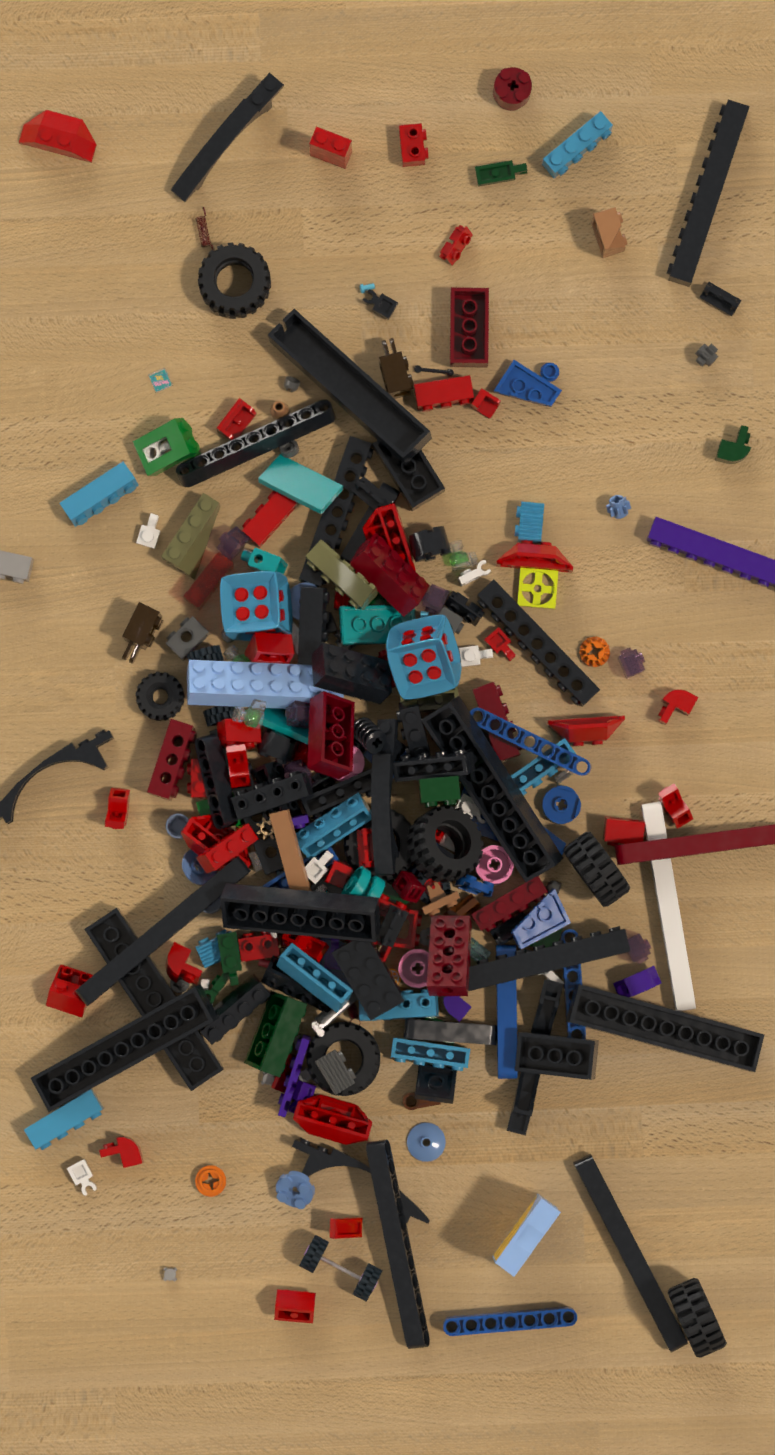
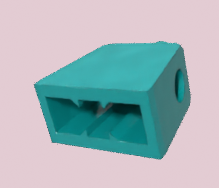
(269, 561)

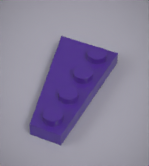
(291, 1081)

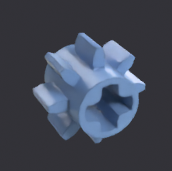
(618, 506)

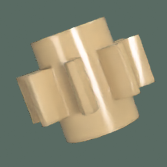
(262, 826)

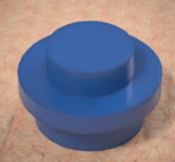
(549, 372)

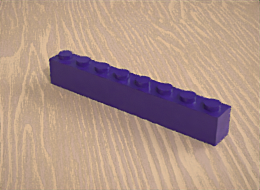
(712, 552)

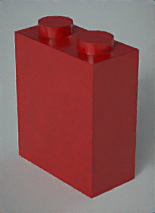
(330, 147)

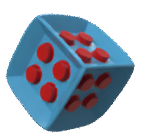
(255, 604)
(423, 657)

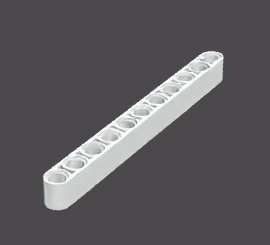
(669, 912)

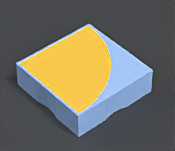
(526, 1235)

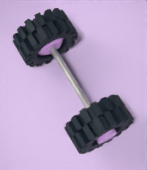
(218, 713)
(367, 1281)

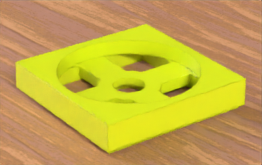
(551, 604)

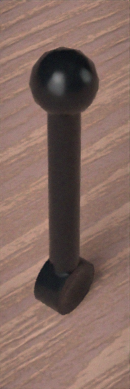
(418, 369)

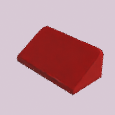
(278, 1083)

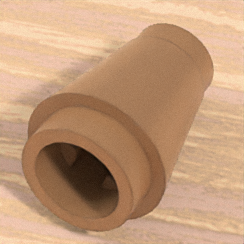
(277, 414)

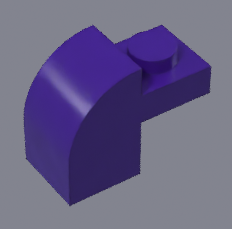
(638, 982)
(456, 1007)

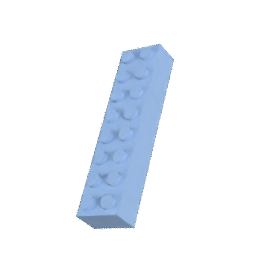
(242, 682)

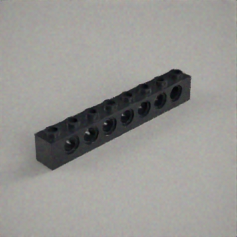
(354, 447)
(493, 591)
(269, 865)

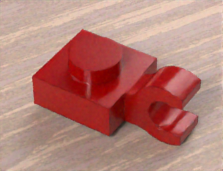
(499, 642)

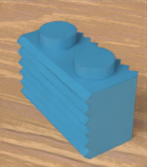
(530, 521)
(209, 950)

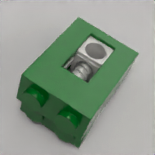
(180, 442)

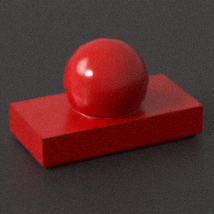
(345, 1227)

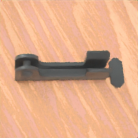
(327, 1017)

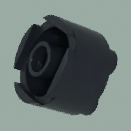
(429, 543)
(277, 746)

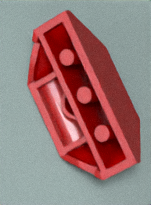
(59, 135)
(388, 525)
(535, 557)
(586, 729)
(202, 834)
(333, 1119)

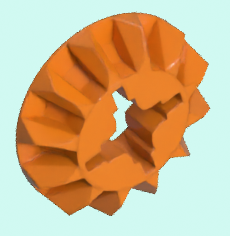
(586, 648)
(206, 1189)

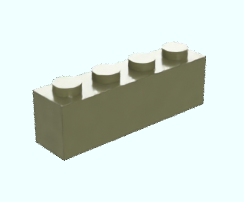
(190, 541)
(341, 575)

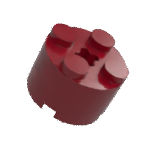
(522, 86)

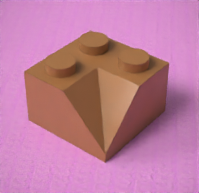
(607, 232)

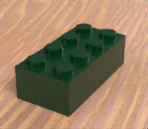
(439, 790)
(275, 1034)

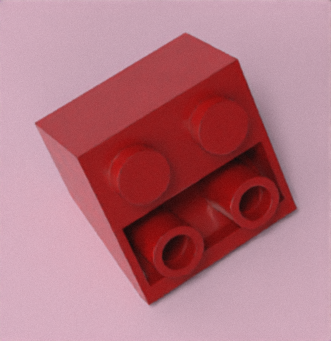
(270, 648)
(63, 988)

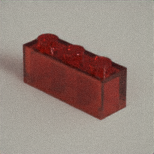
(208, 581)

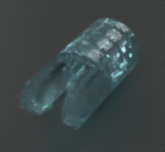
(478, 952)

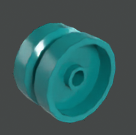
(363, 884)

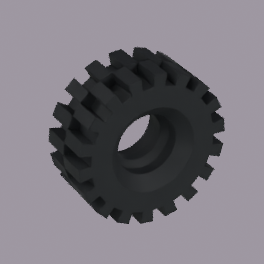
(145, 693)

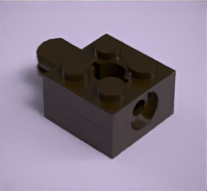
(394, 372)
(141, 630)

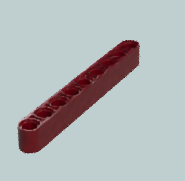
(695, 844)

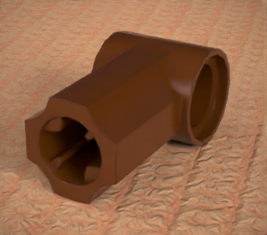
(464, 908)
(419, 1103)

